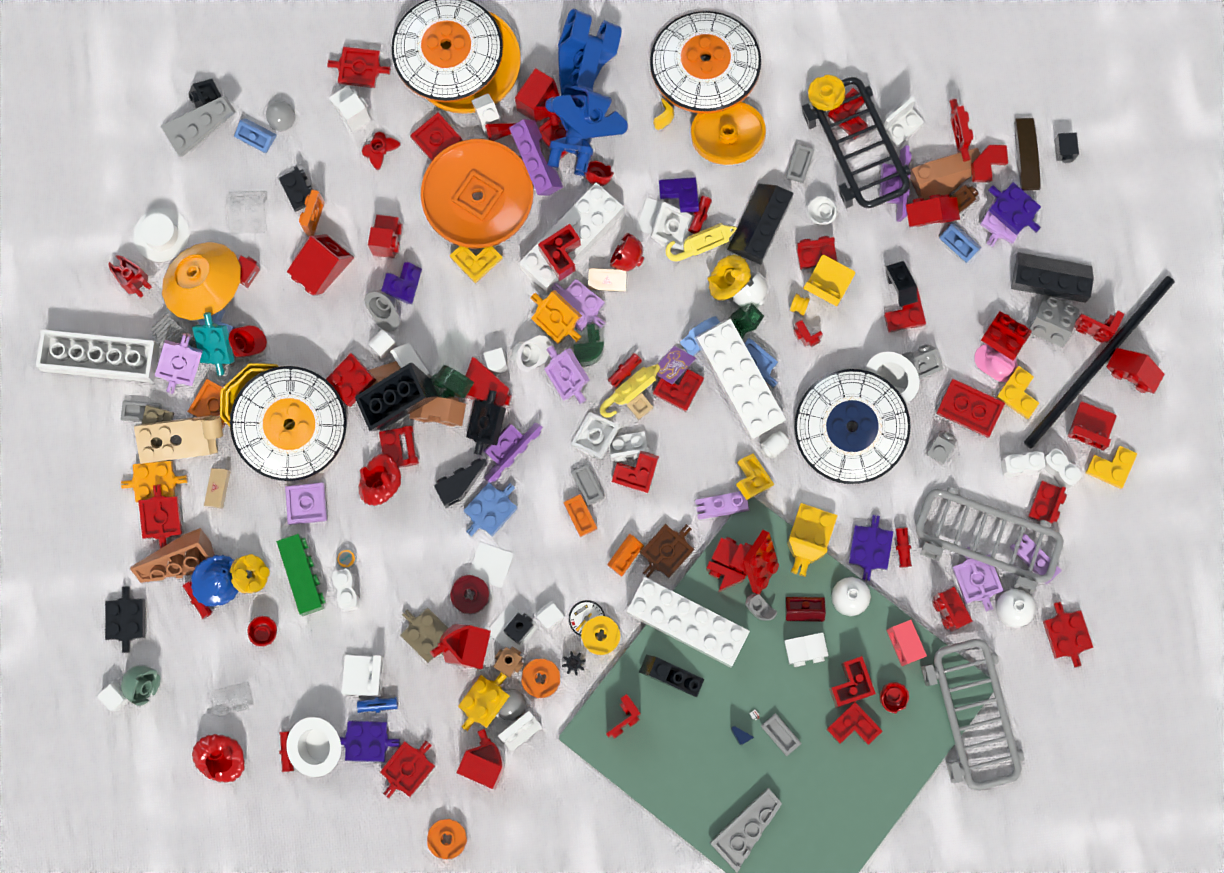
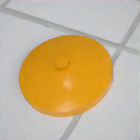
(729, 135)

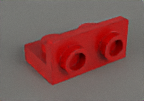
(810, 251)
(1047, 502)

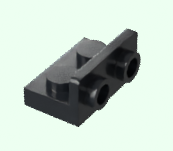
(203, 93)
(296, 188)

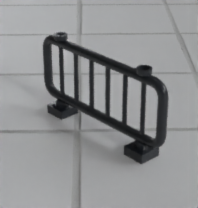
(848, 194)

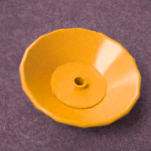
(201, 280)

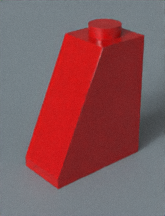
(486, 381)

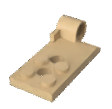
(197, 438)

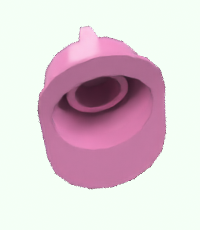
(994, 363)

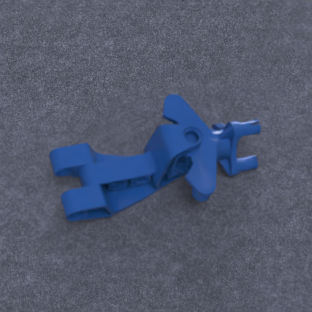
(580, 107)

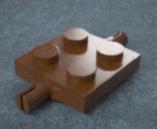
(667, 551)

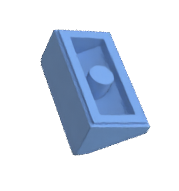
(254, 135)
(960, 242)

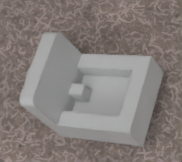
(942, 446)

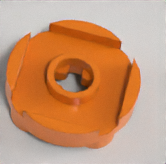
(543, 667)
(446, 850)

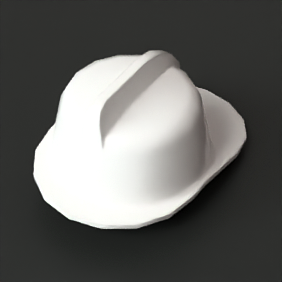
(531, 353)

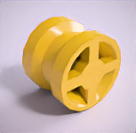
(799, 304)

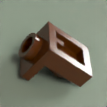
(966, 196)

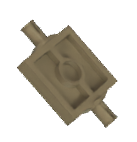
(423, 632)

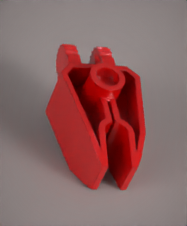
(131, 276)

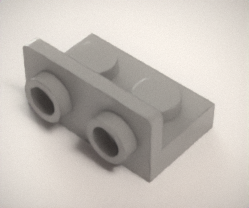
(925, 360)

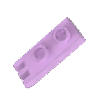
(722, 505)
(1026, 553)

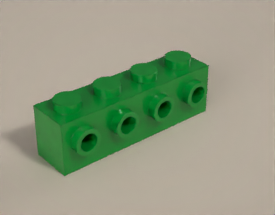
(300, 574)

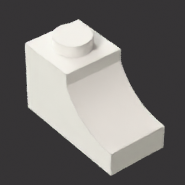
(486, 111)

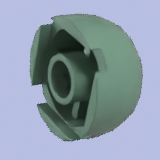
(139, 684)

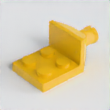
(810, 536)

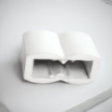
(1028, 464)
(1063, 471)
(345, 584)
(806, 649)

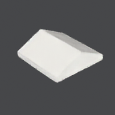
(671, 226)
(405, 354)
(595, 435)

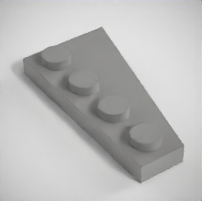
(196, 125)
(742, 833)

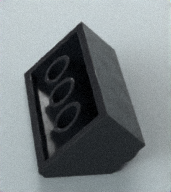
(760, 222)
(1052, 277)
(395, 397)

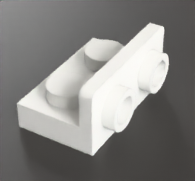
(627, 446)
(520, 731)

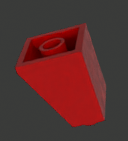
(319, 264)

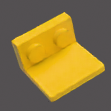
(829, 280)

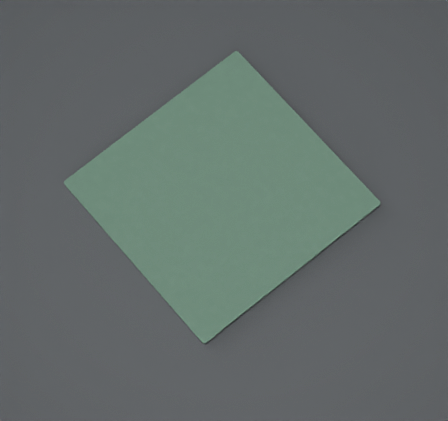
(832, 795)

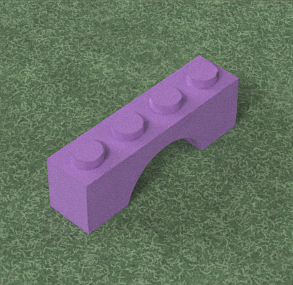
(527, 138)

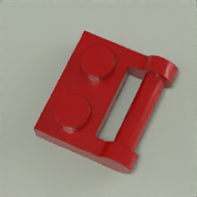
(392, 446)

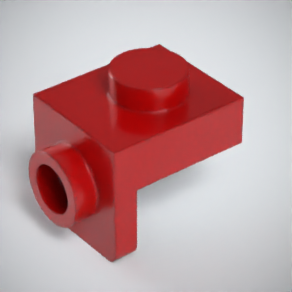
(801, 332)

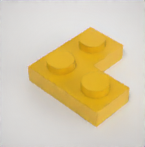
(476, 266)
(1013, 393)
(1115, 471)
(757, 478)

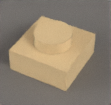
(640, 406)

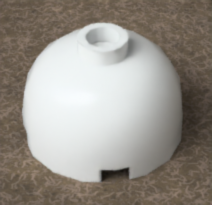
(753, 292)
(850, 596)
(1015, 608)

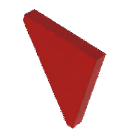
(498, 131)

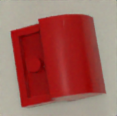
(1006, 335)

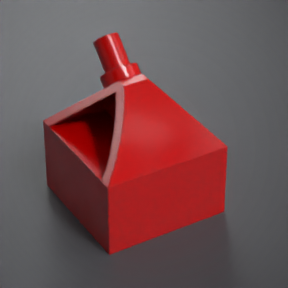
(533, 96)
(463, 646)
(483, 763)

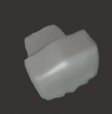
(760, 608)

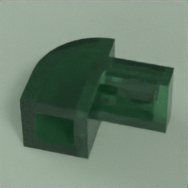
(746, 319)
(590, 352)
(453, 381)

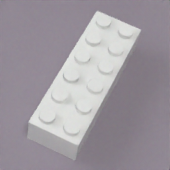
(590, 219)
(97, 356)
(740, 378)
(687, 622)

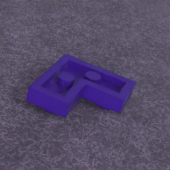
(681, 188)
(405, 286)

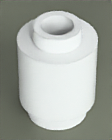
(774, 445)

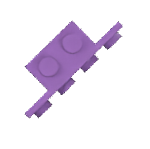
(896, 183)
(509, 445)

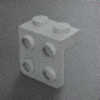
(1054, 320)

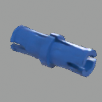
(363, 706)

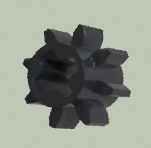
(570, 668)

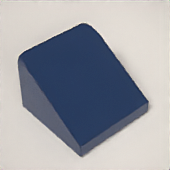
(741, 736)

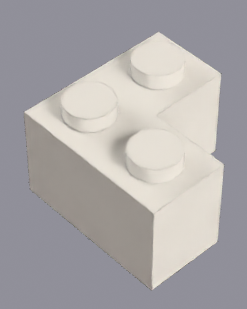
(351, 108)

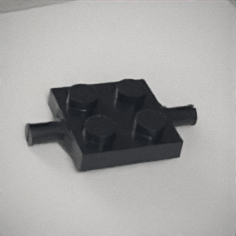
(486, 422)
(125, 619)

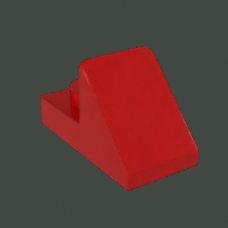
(730, 576)

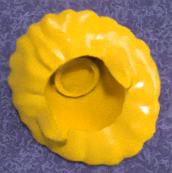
(729, 277)

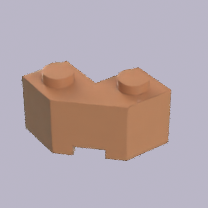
(441, 410)

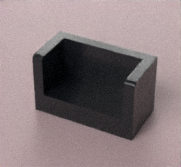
(903, 283)

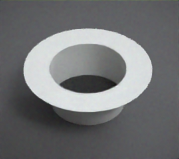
(161, 234)
(897, 371)
(320, 741)

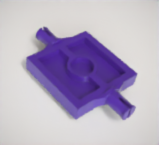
(1014, 208)
(871, 547)
(367, 741)

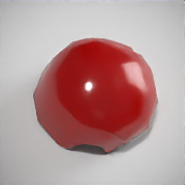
(598, 173)
(262, 631)
(894, 697)

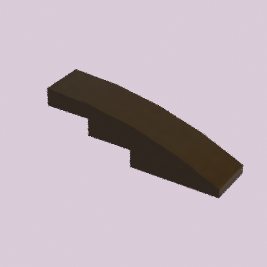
(1027, 154)

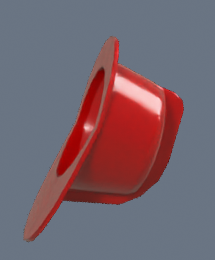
(247, 341)

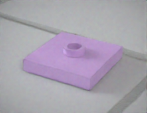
(306, 503)

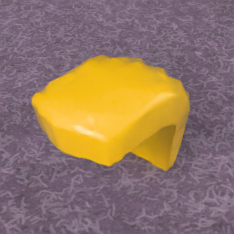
(665, 118)

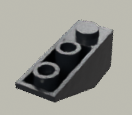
(458, 485)
(671, 675)

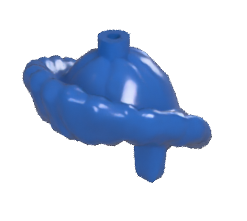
(213, 582)

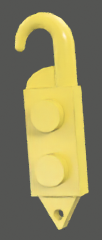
(702, 241)
(630, 389)

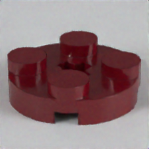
(460, 589)

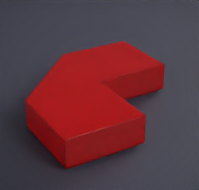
(991, 155)

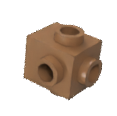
(514, 666)

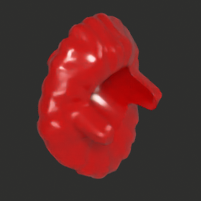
(379, 480)
(219, 758)

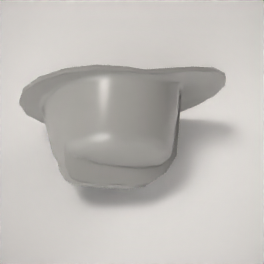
(383, 310)

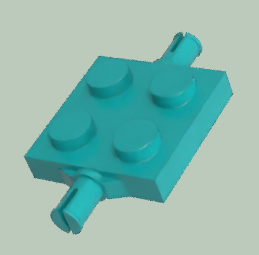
(214, 343)

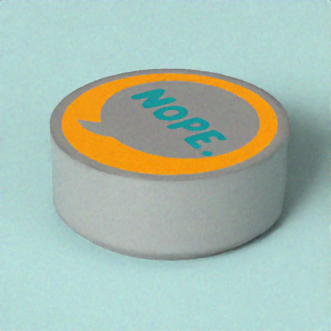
(346, 559)

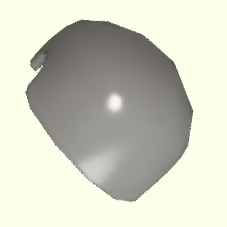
(280, 115)
(513, 706)

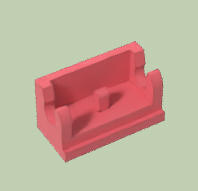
(906, 643)

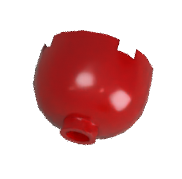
(628, 254)

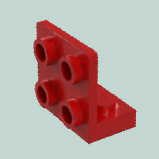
(1099, 331)
(1092, 426)
(951, 609)
(628, 707)

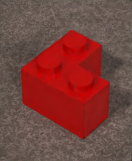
(934, 210)
(384, 236)
(556, 250)
(1137, 369)
(731, 555)
(857, 686)

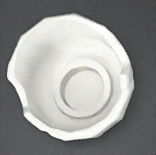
(822, 210)

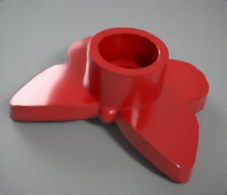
(378, 148)

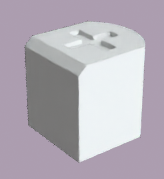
(382, 344)
(495, 361)
(549, 615)
(113, 697)

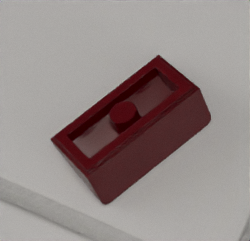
(805, 609)

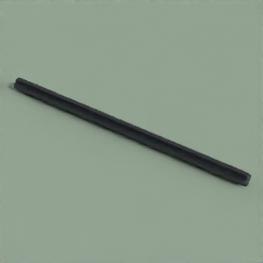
(1098, 363)

